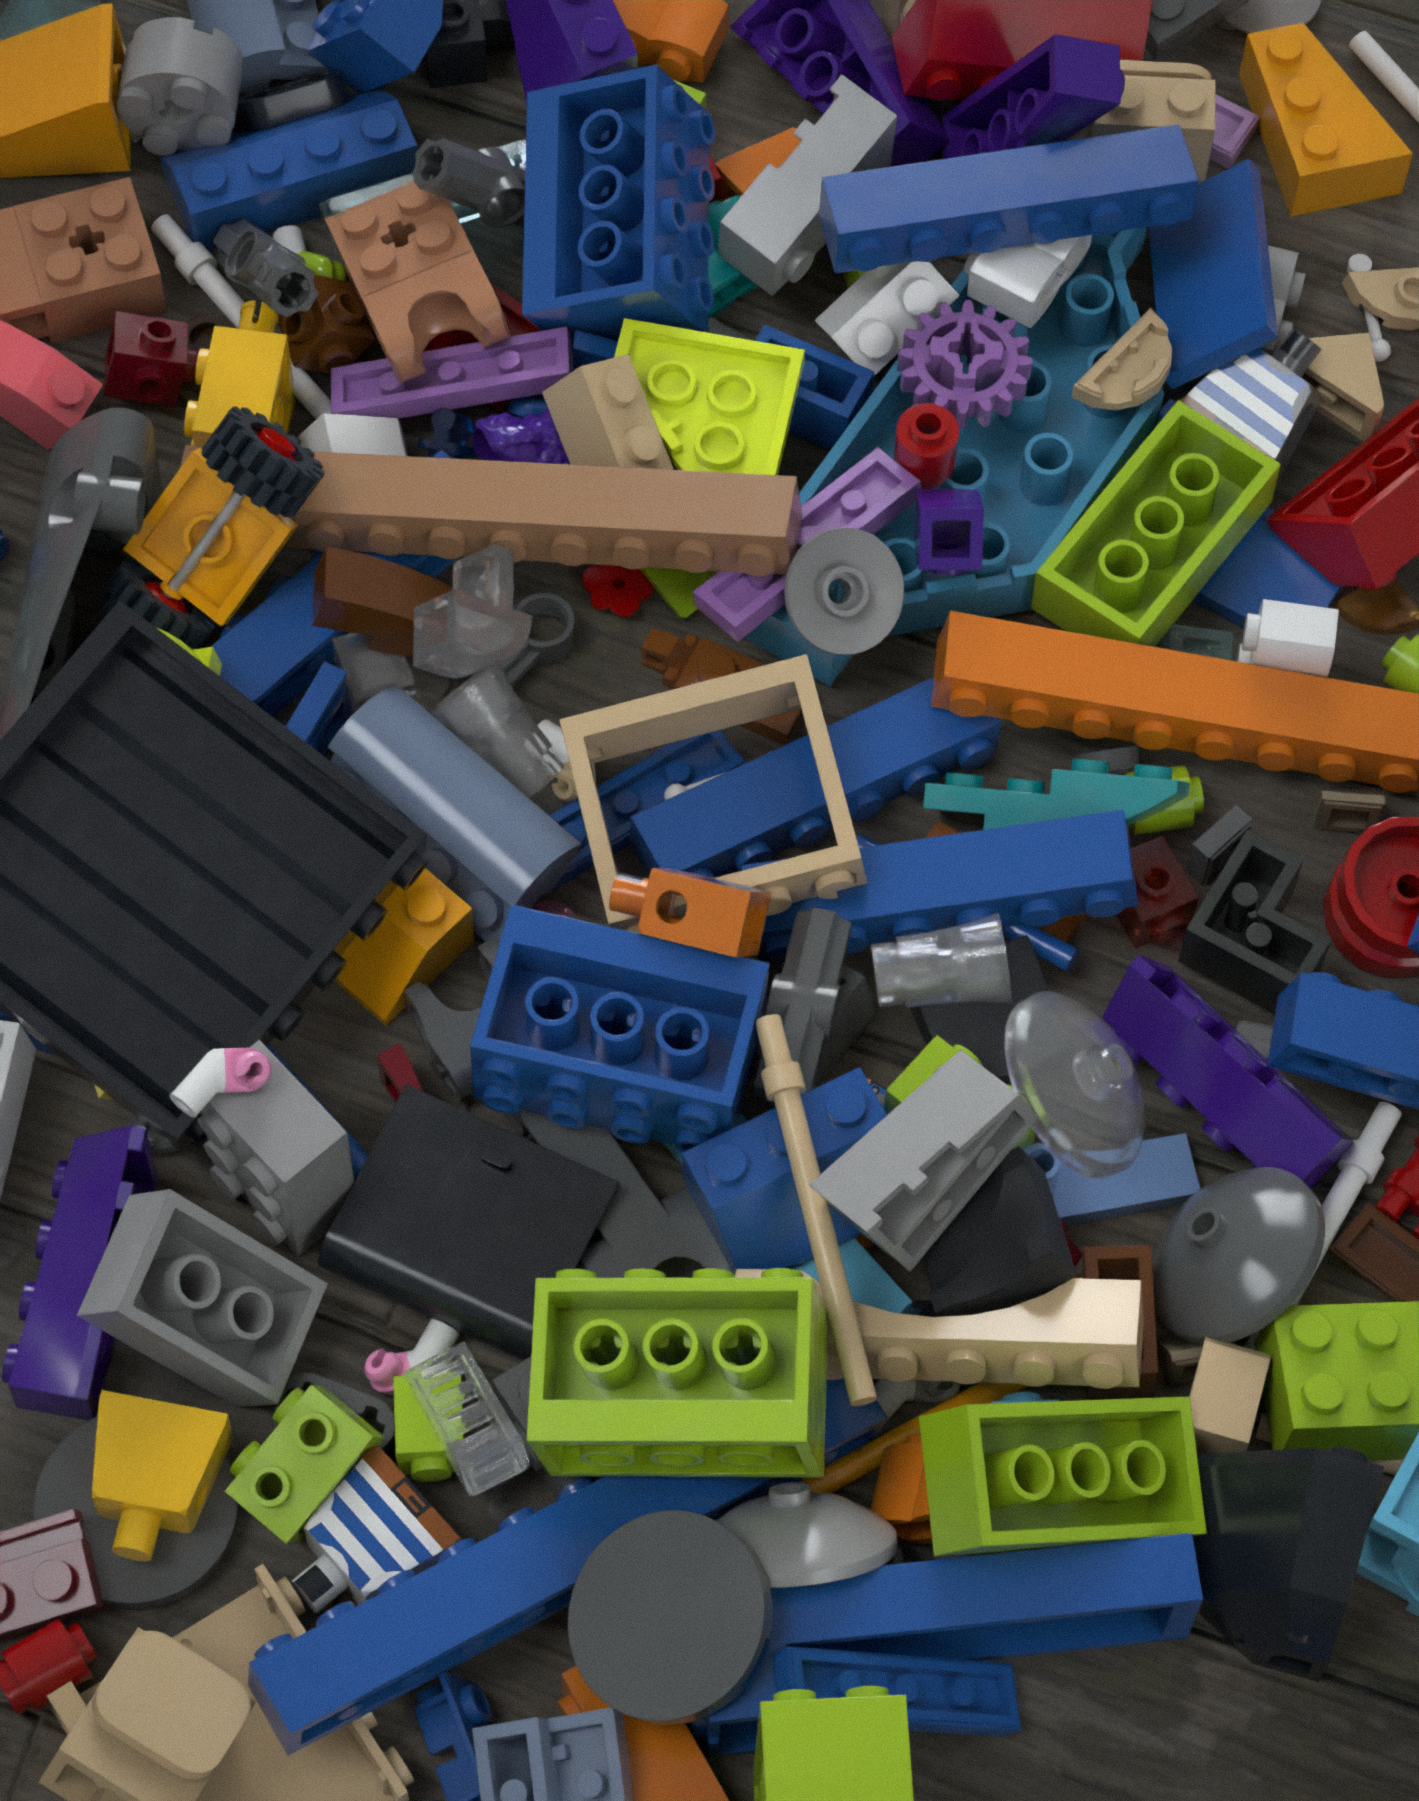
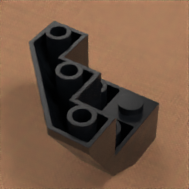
(1283, 1550)

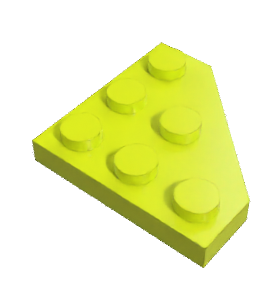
(715, 395)

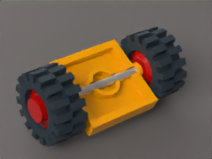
(215, 528)

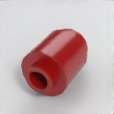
(927, 443)
(44, 1664)

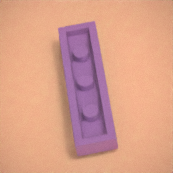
(456, 377)
(859, 499)

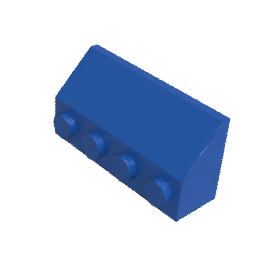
(290, 168)

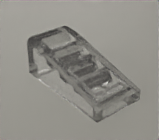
(486, 1455)

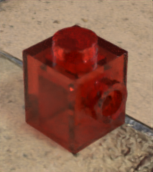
(1164, 896)

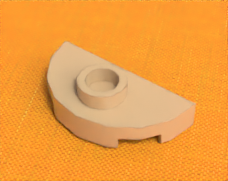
(1387, 294)
(1130, 369)

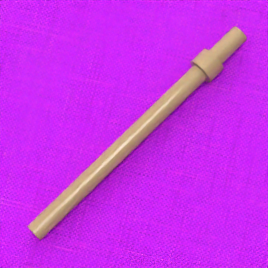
(784, 1086)

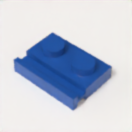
(322, 709)

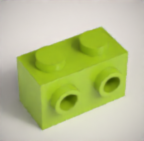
(300, 1460)

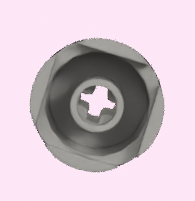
(179, 86)

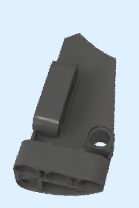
(91, 499)

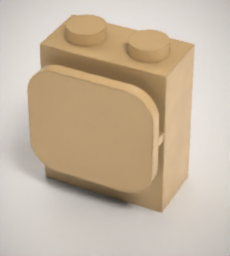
(1165, 96)
(150, 1727)

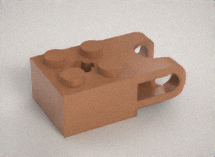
(77, 262)
(415, 274)

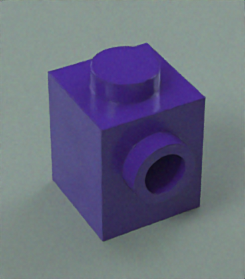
(948, 530)

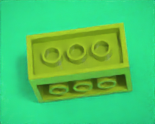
(678, 1375)
(833, 1747)

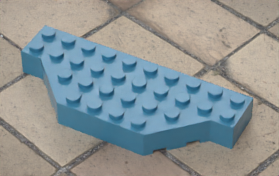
(1030, 468)

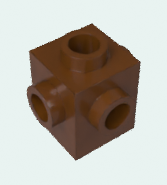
(331, 331)

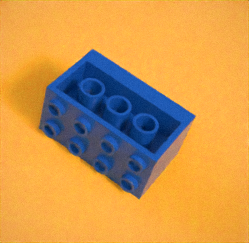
(617, 205)
(616, 1030)

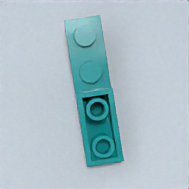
(1072, 793)

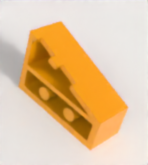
(1318, 125)

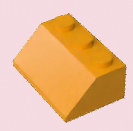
(412, 944)

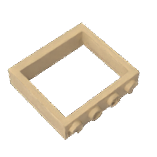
(698, 711)

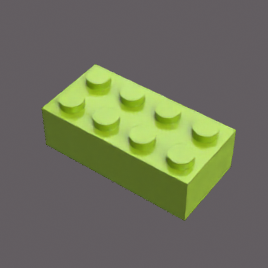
(1156, 531)
(1343, 1377)
(1060, 1473)

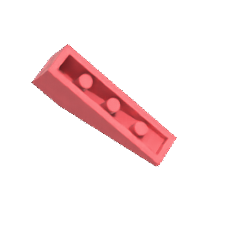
(41, 387)

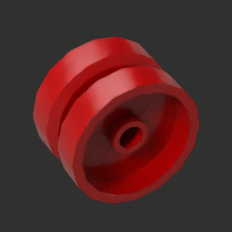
(1376, 899)

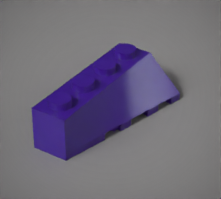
(827, 38)
(568, 41)
(1038, 98)
(1220, 1074)
(61, 1356)

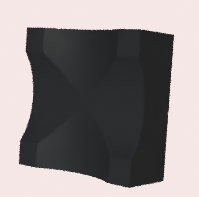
(983, 1024)
(1000, 1244)

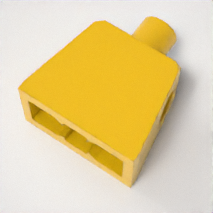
(154, 1467)

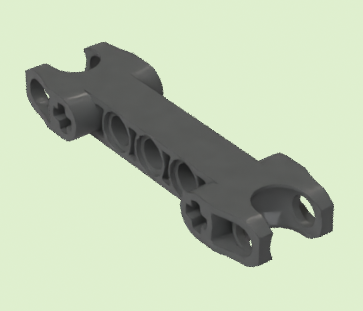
(636, 1226)

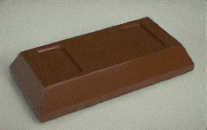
(1381, 1254)

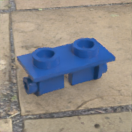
(446, 1724)

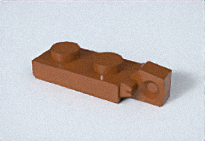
(700, 660)

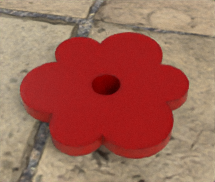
(623, 602)

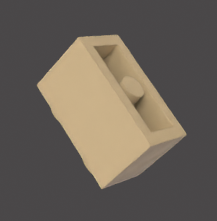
(606, 417)

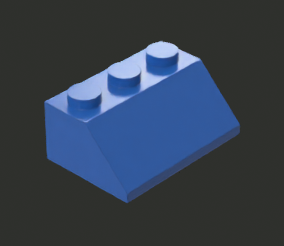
(747, 1182)

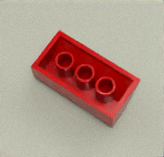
(962, 44)
(1363, 512)

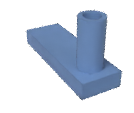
(1156, 1180)

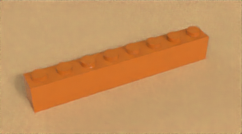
(1177, 701)

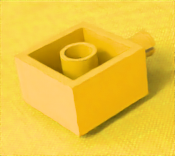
(242, 370)

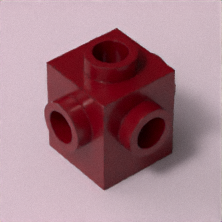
(147, 359)

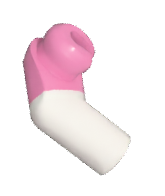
(221, 1072)
(383, 1365)

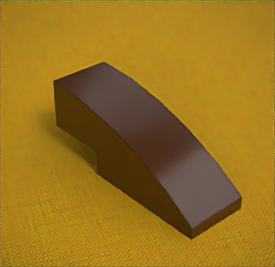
(371, 598)

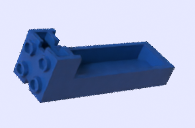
(977, 1612)

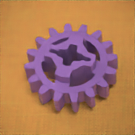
(994, 356)

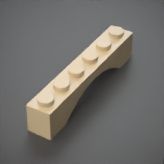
(1070, 1336)

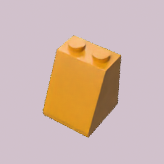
(62, 98)

